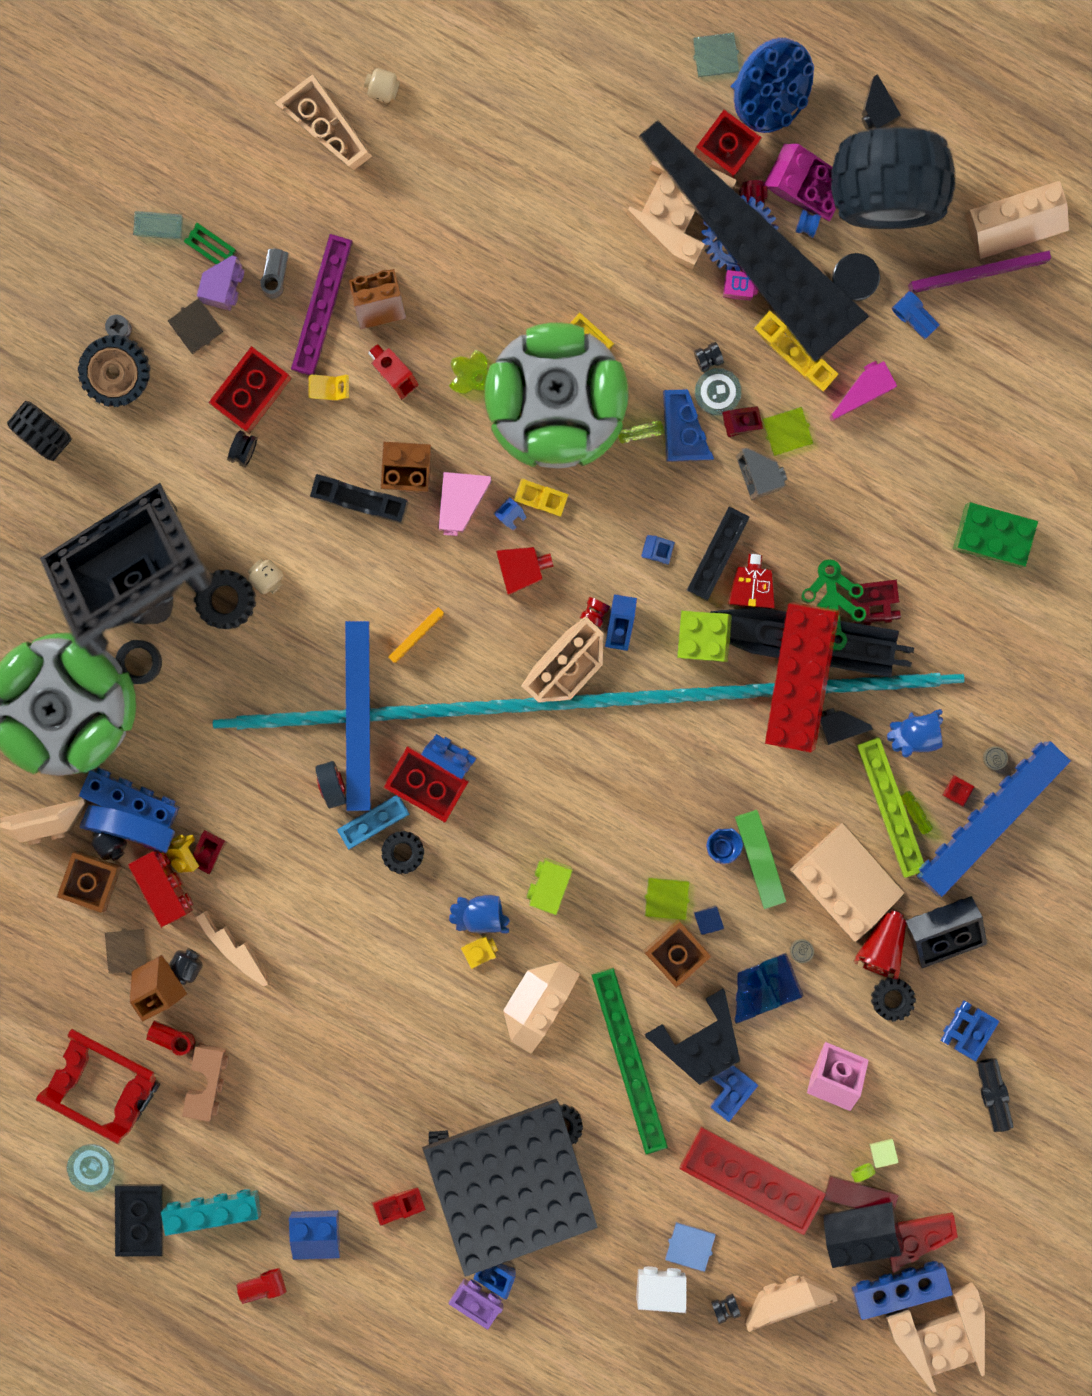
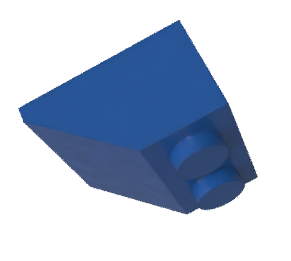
(314, 1234)

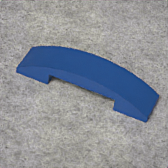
(127, 826)

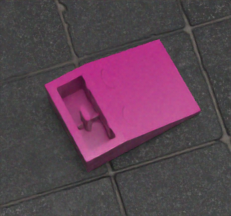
(803, 180)

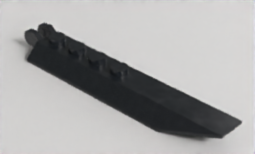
(866, 651)

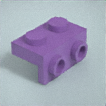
(476, 1303)

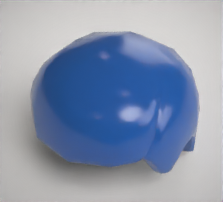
(724, 845)

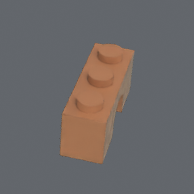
(210, 1062)

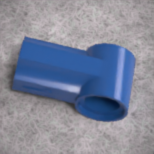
(911, 311)

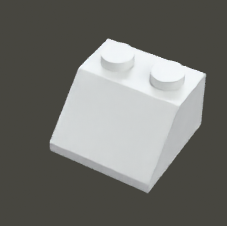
(661, 1290)

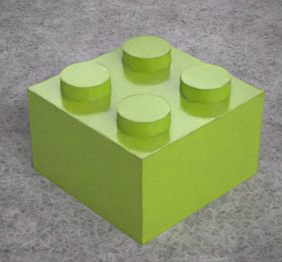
(704, 636)
(549, 886)

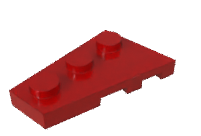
(922, 1236)

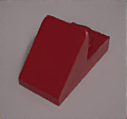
(742, 421)
(208, 851)

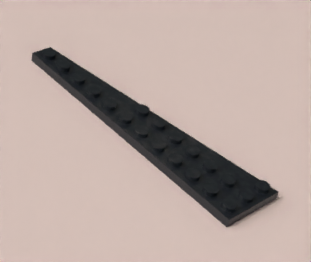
(791, 284)

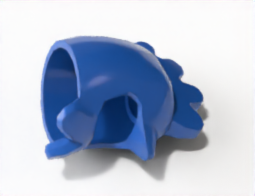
(917, 733)
(479, 915)

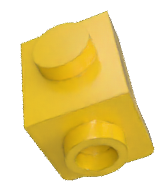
(180, 855)

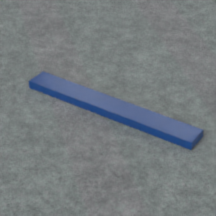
(357, 715)

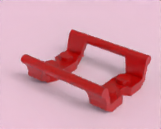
(67, 1078)

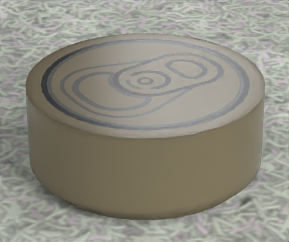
(995, 758)
(801, 951)

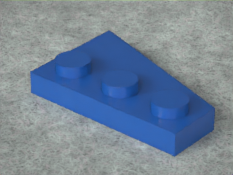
(682, 429)

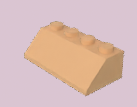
(1018, 220)

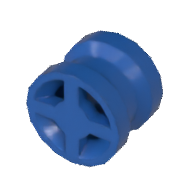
(808, 223)

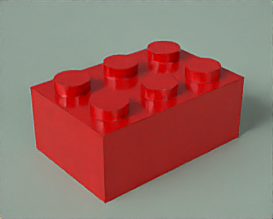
(250, 390)
(425, 784)
(161, 887)

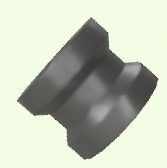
(119, 328)

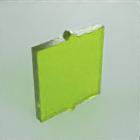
(787, 431)
(667, 898)

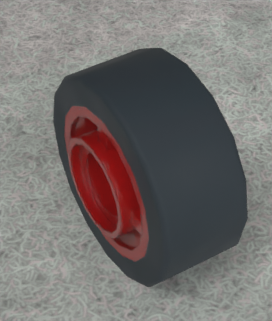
(331, 784)

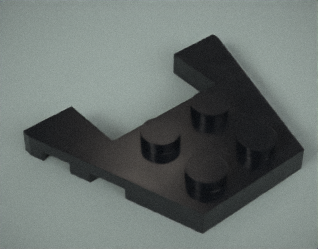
(706, 1051)

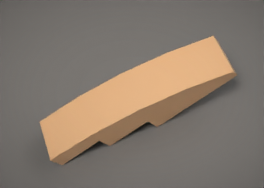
(240, 956)

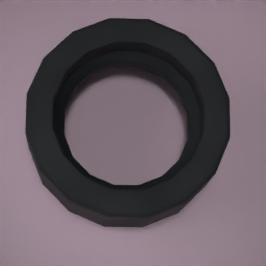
(150, 648)

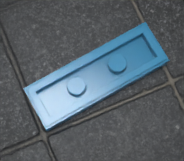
(373, 821)

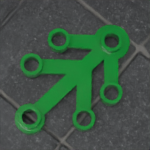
(833, 598)

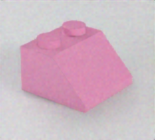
(838, 1076)

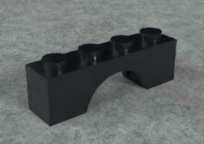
(359, 499)

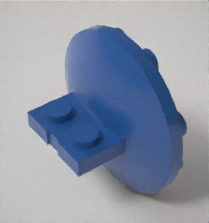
(773, 85)

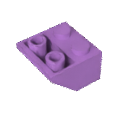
(220, 284)

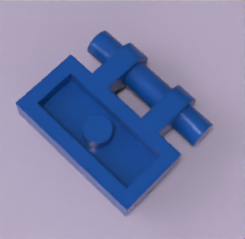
(449, 756)
(976, 1033)

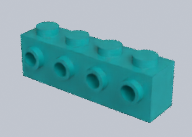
(211, 1212)

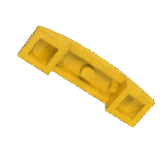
(780, 339)

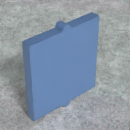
(690, 1246)

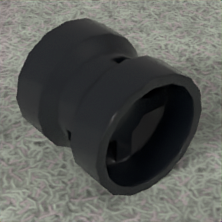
(708, 357)
(721, 1311)

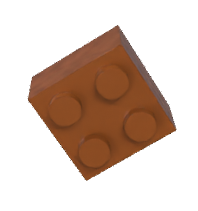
(89, 881)
(677, 953)

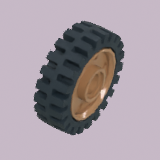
(124, 355)

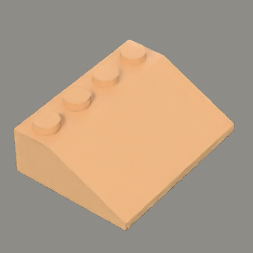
(847, 882)

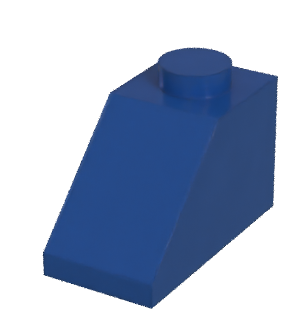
(621, 622)

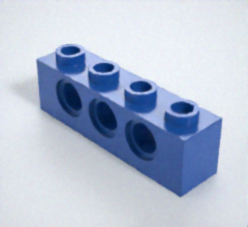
(914, 1295)

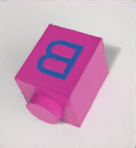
(738, 286)

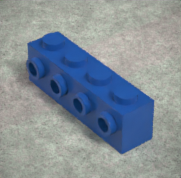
(122, 796)

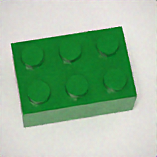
(995, 535)

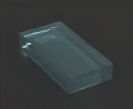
(158, 225)

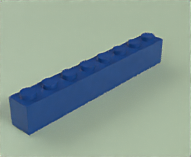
(993, 818)

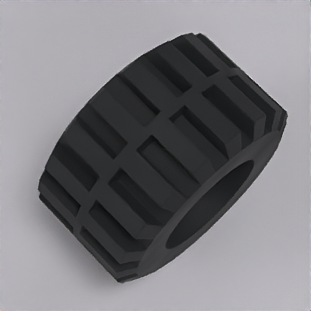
(39, 431)
(245, 604)

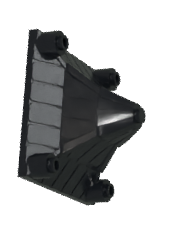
(124, 569)

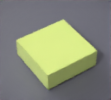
(883, 1153)

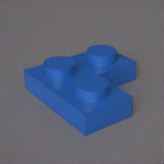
(735, 1093)

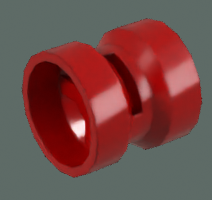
(595, 618)

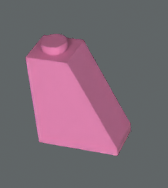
(459, 500)

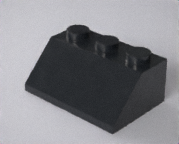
(947, 932)
(862, 1235)

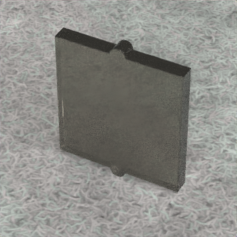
(195, 326)
(125, 950)

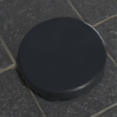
(856, 276)

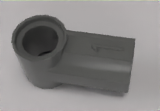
(274, 271)

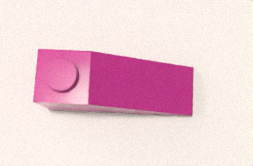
(869, 385)

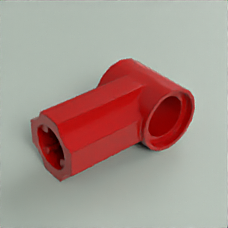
(169, 1036)
(268, 1284)

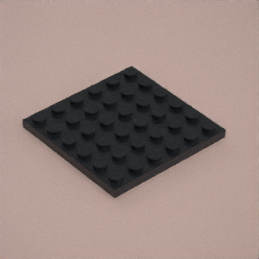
(510, 1187)

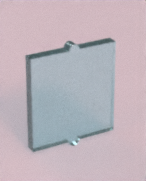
(715, 54)

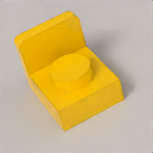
(479, 951)

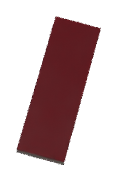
(856, 1194)

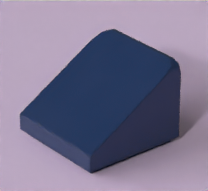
(709, 920)

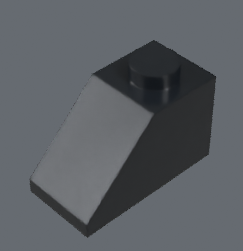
(879, 107)
(840, 726)

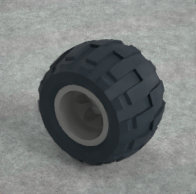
(893, 178)

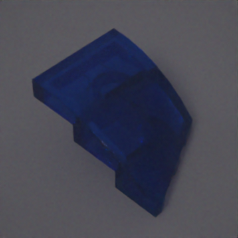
(766, 987)

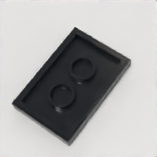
(138, 1220)

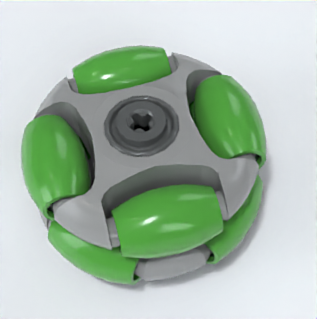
(568, 401)
(60, 692)

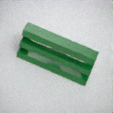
(193, 234)

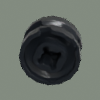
(242, 449)

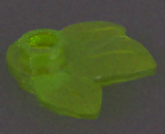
(467, 371)

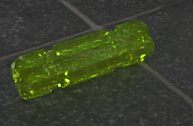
(641, 432)
(916, 812)

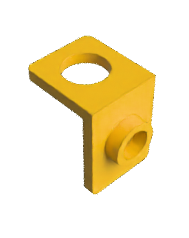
(328, 387)

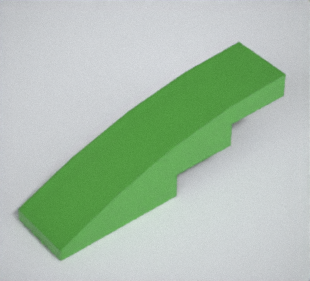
(760, 859)

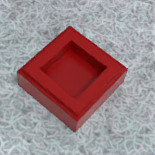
(958, 790)

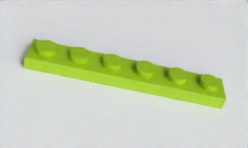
(891, 806)

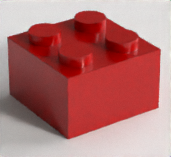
(727, 144)

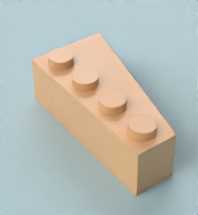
(320, 116)

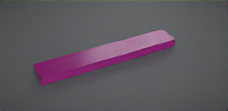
(979, 272)
(321, 305)

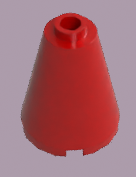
(884, 946)

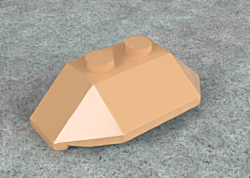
(567, 664)
(43, 822)
(538, 1003)
(787, 1300)

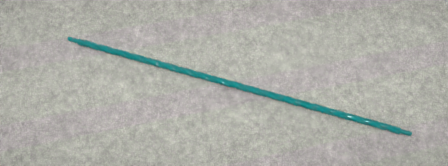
(580, 701)

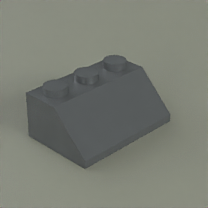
(760, 473)

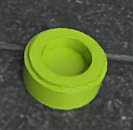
(863, 1172)

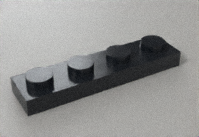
(718, 553)

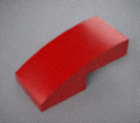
(398, 1206)

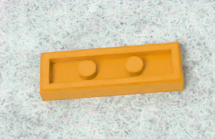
(416, 635)

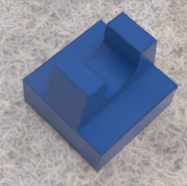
(509, 512)

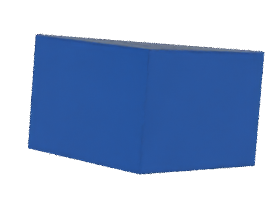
(497, 1279)

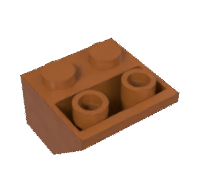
(377, 298)
(406, 466)
(154, 988)

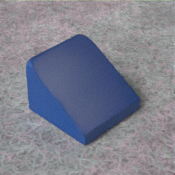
(657, 549)

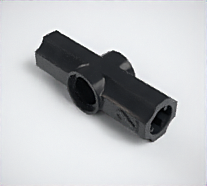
(995, 1095)

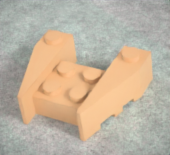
(668, 217)
(946, 1340)

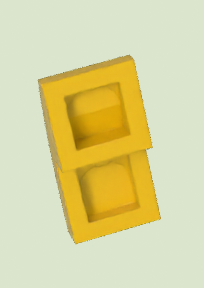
(541, 497)

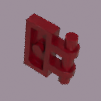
(877, 594)

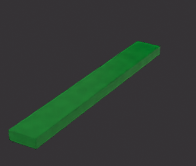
(629, 1061)

